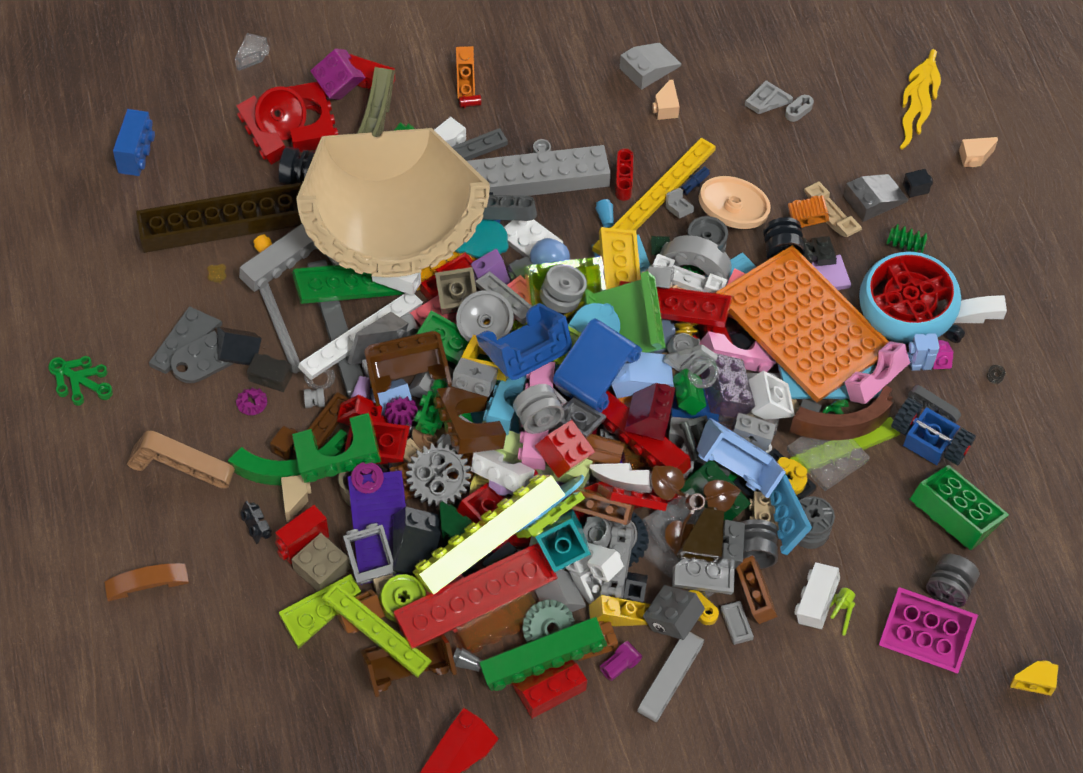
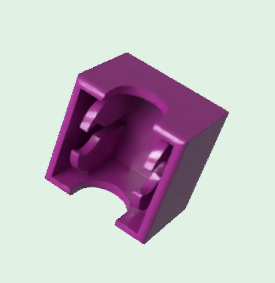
(337, 74)

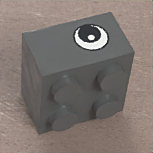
(674, 612)

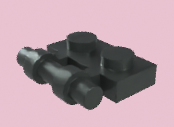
(823, 251)

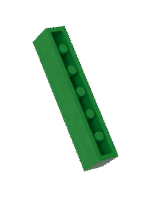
(543, 654)

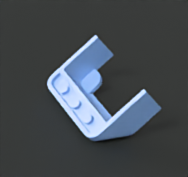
(740, 456)

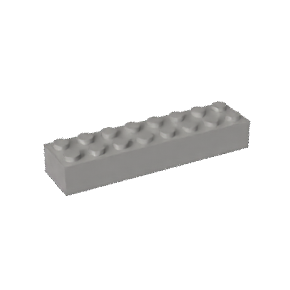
(546, 171)

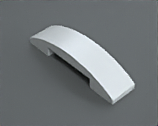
(690, 280)

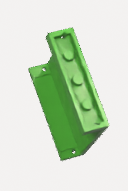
(637, 310)

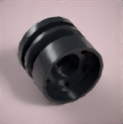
(294, 167)
(781, 234)

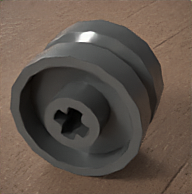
(710, 229)

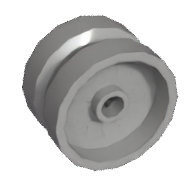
(563, 288)
(538, 408)

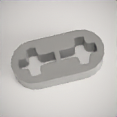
(797, 106)

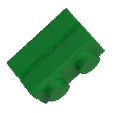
(687, 395)

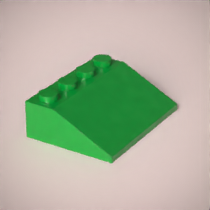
(958, 507)

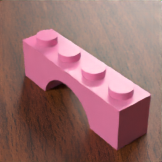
(754, 358)
(891, 362)

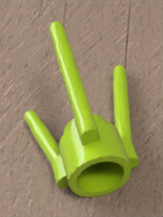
(843, 600)

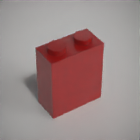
(300, 532)

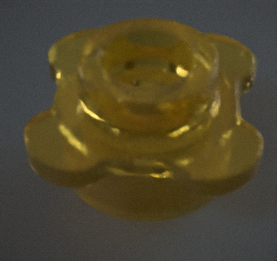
(217, 277)

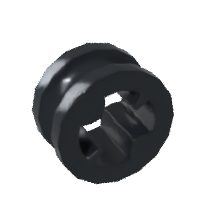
(955, 333)

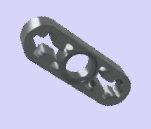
(934, 403)

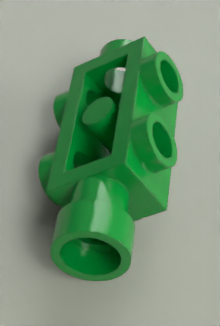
(428, 418)

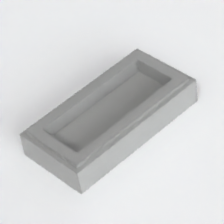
(736, 622)

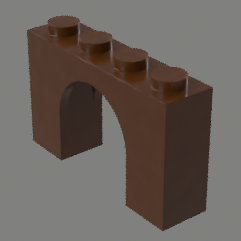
(464, 435)

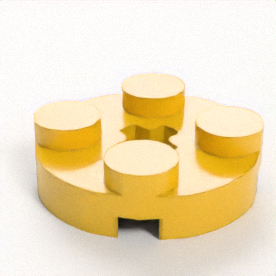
(796, 471)

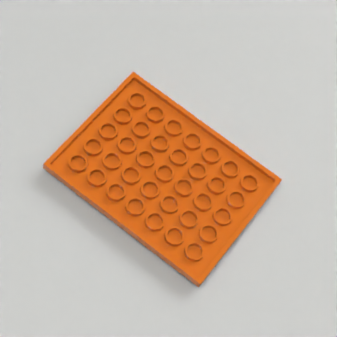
(804, 323)

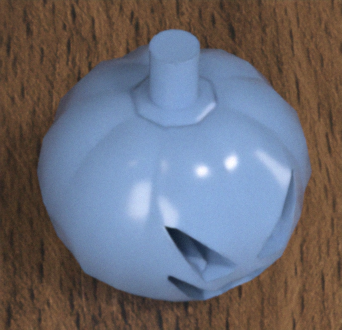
(549, 251)

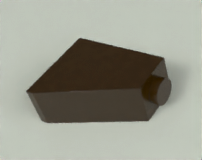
(705, 537)

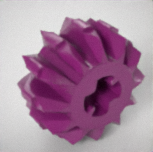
(401, 411)

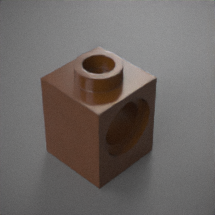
(283, 443)

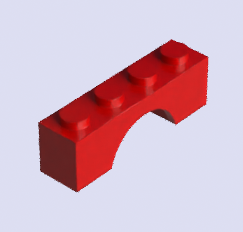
(270, 143)

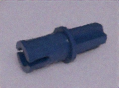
(695, 180)

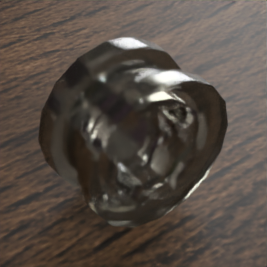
(991, 375)

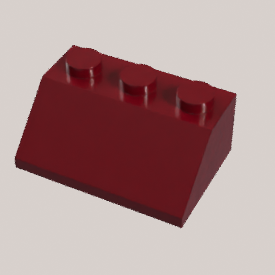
(650, 411)

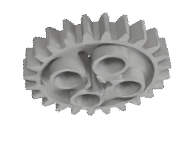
(451, 487)

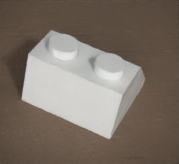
(771, 397)

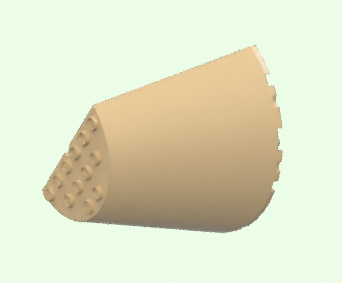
(390, 201)

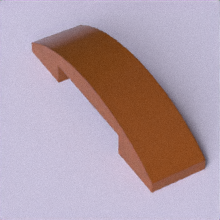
(145, 578)

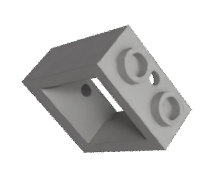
(368, 576)

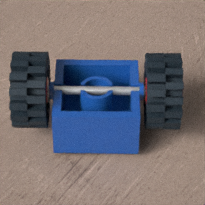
(932, 434)

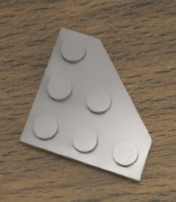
(703, 576)

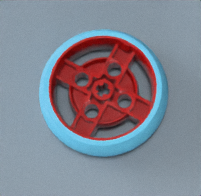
(897, 308)

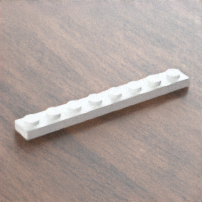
(342, 346)

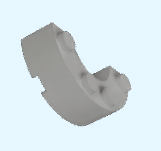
(699, 253)

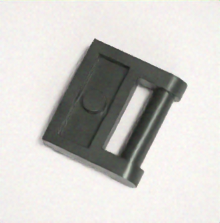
(697, 427)

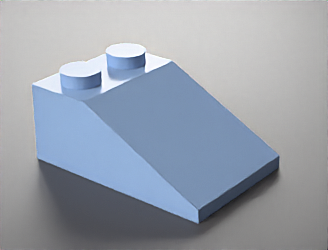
(642, 373)

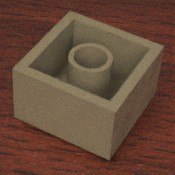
(454, 288)
(321, 563)

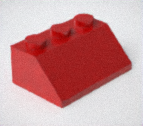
(479, 503)
(550, 688)

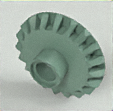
(543, 614)

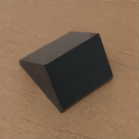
(237, 345)

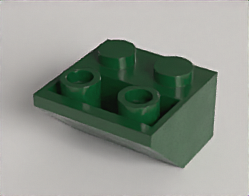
(452, 522)

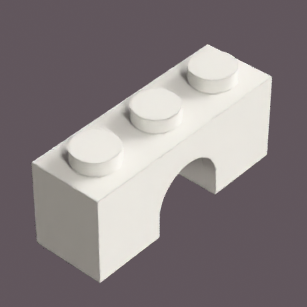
(491, 466)
(602, 562)

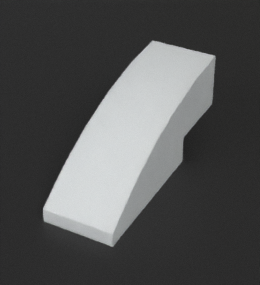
(981, 308)
(623, 476)

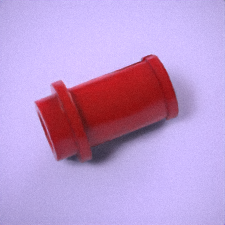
(466, 101)

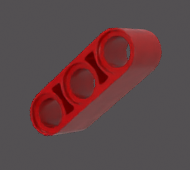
(624, 174)

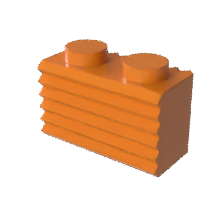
(809, 211)

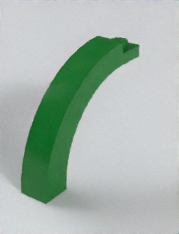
(271, 471)

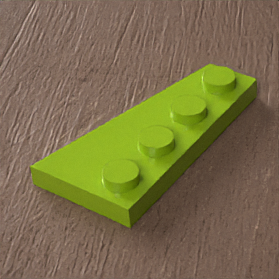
(313, 613)

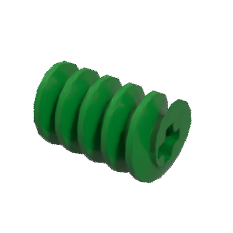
(907, 239)

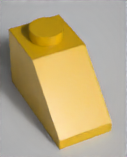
(1037, 678)

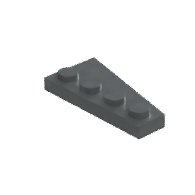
(189, 328)

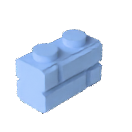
(923, 351)

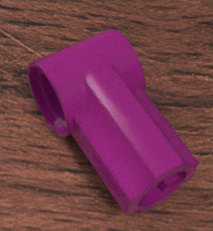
(624, 657)

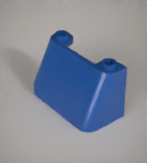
(530, 346)
(594, 364)

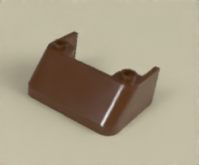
(405, 358)
(383, 668)

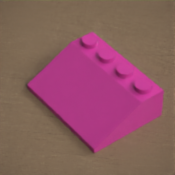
(928, 630)

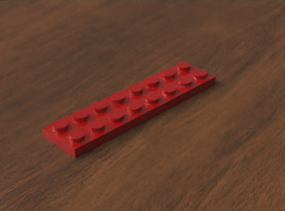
(474, 596)

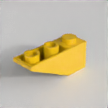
(618, 611)

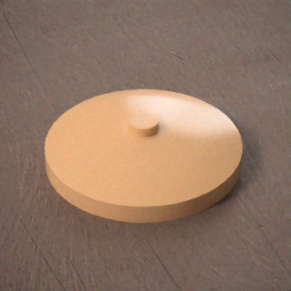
(734, 202)

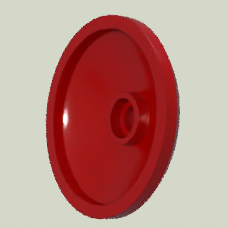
(290, 108)

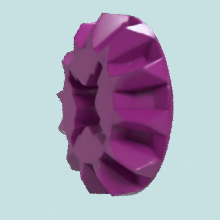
(249, 408)
(368, 487)

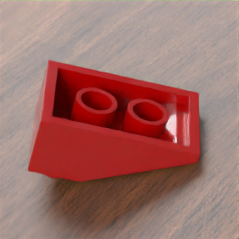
(390, 440)

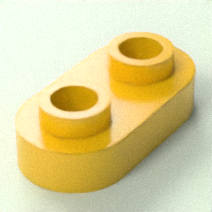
(705, 618)

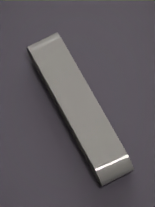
(670, 677)

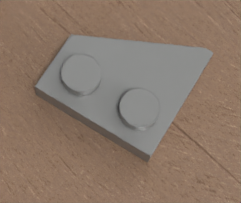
(767, 98)
(683, 359)

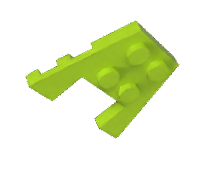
(551, 516)

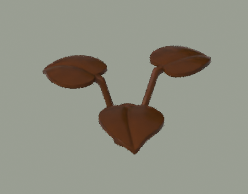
(667, 482)

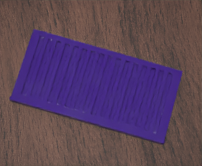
(378, 509)

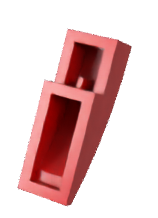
(429, 286)

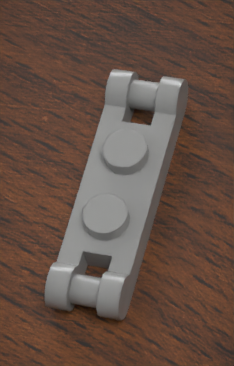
(624, 550)

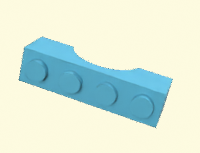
(499, 408)

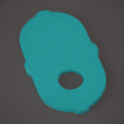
(487, 237)

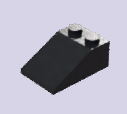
(414, 538)

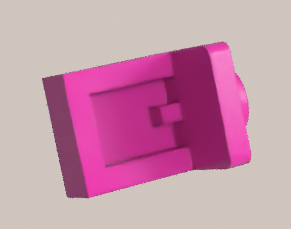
(944, 356)

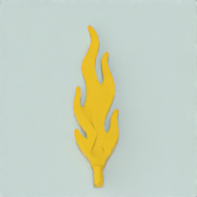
(925, 74)

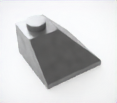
(583, 416)

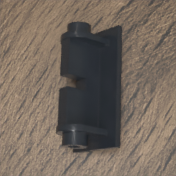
(251, 515)

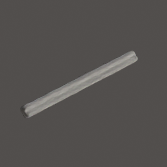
(280, 328)

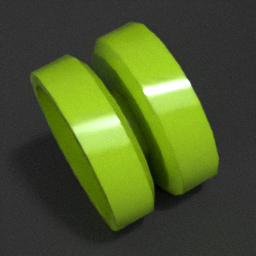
(397, 586)

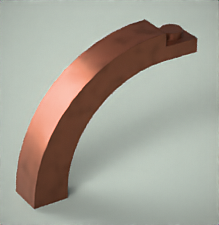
(843, 426)

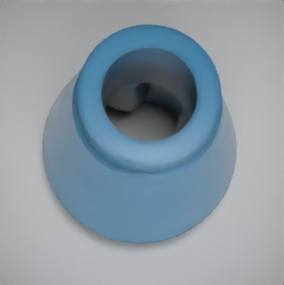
(605, 212)

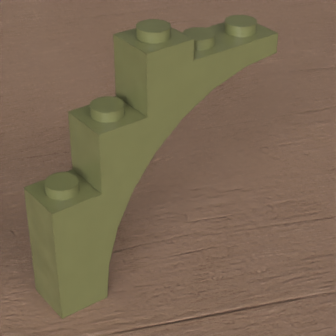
(378, 102)

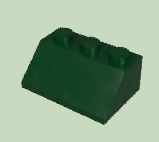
(711, 472)

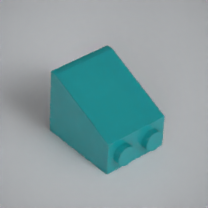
(564, 541)

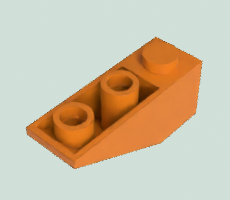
(465, 71)

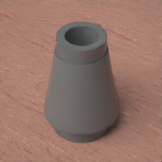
(466, 660)

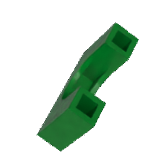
(316, 466)

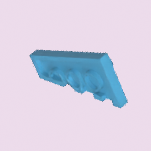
(790, 516)

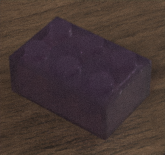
(731, 390)

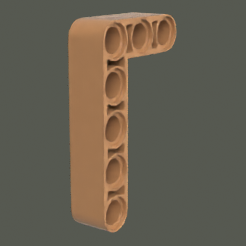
(181, 457)

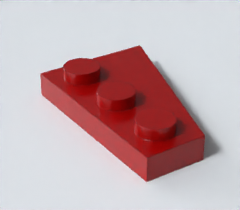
(634, 497)

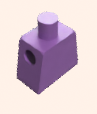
(491, 262)

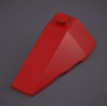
(462, 745)

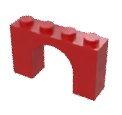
(315, 99)

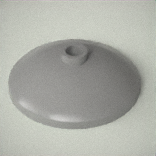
(484, 306)

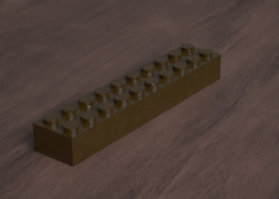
(219, 218)

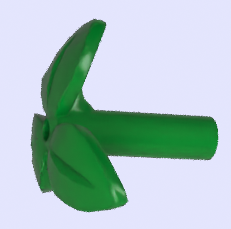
(836, 406)

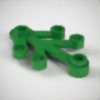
(79, 377)

